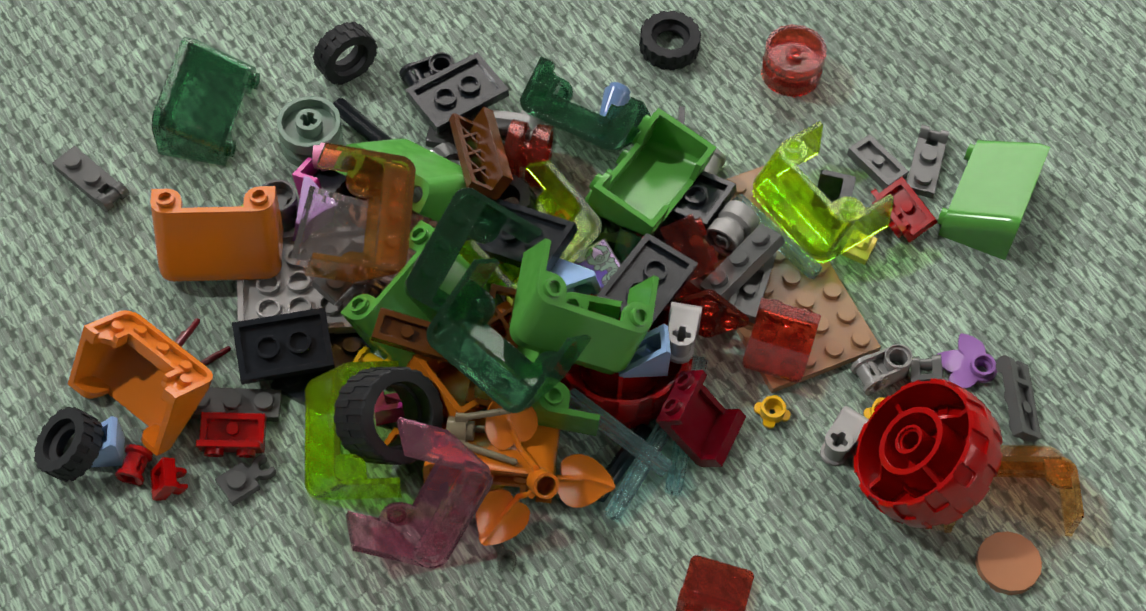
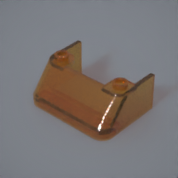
(389, 187)
(1047, 463)

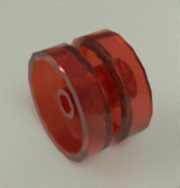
(793, 60)
(523, 151)

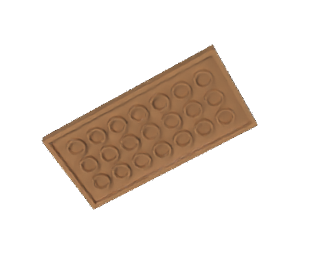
(841, 330)

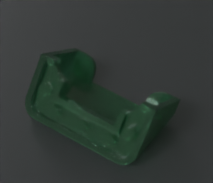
(549, 101)
(201, 103)

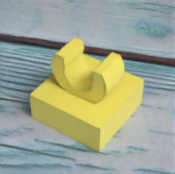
(861, 251)

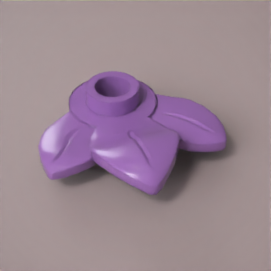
(963, 362)

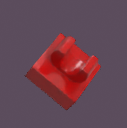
(164, 479)

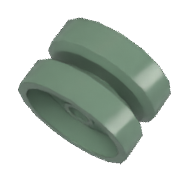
(305, 124)

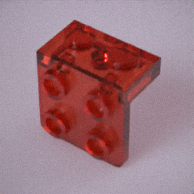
(687, 238)
(717, 313)
(781, 340)
(714, 586)

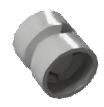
(731, 227)

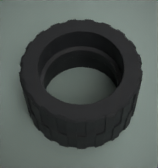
(356, 411)

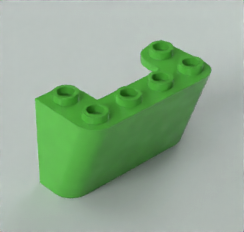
(434, 174)
(650, 175)

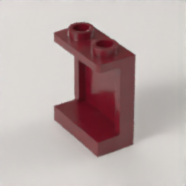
(699, 420)

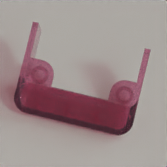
(443, 509)

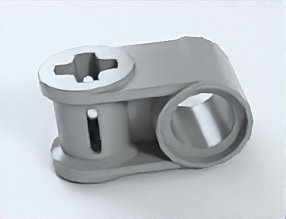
(683, 328)
(877, 369)
(844, 435)

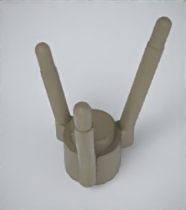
(465, 430)

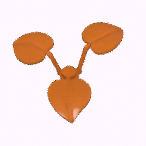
(579, 485)

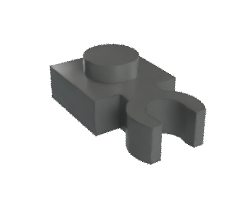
(242, 481)

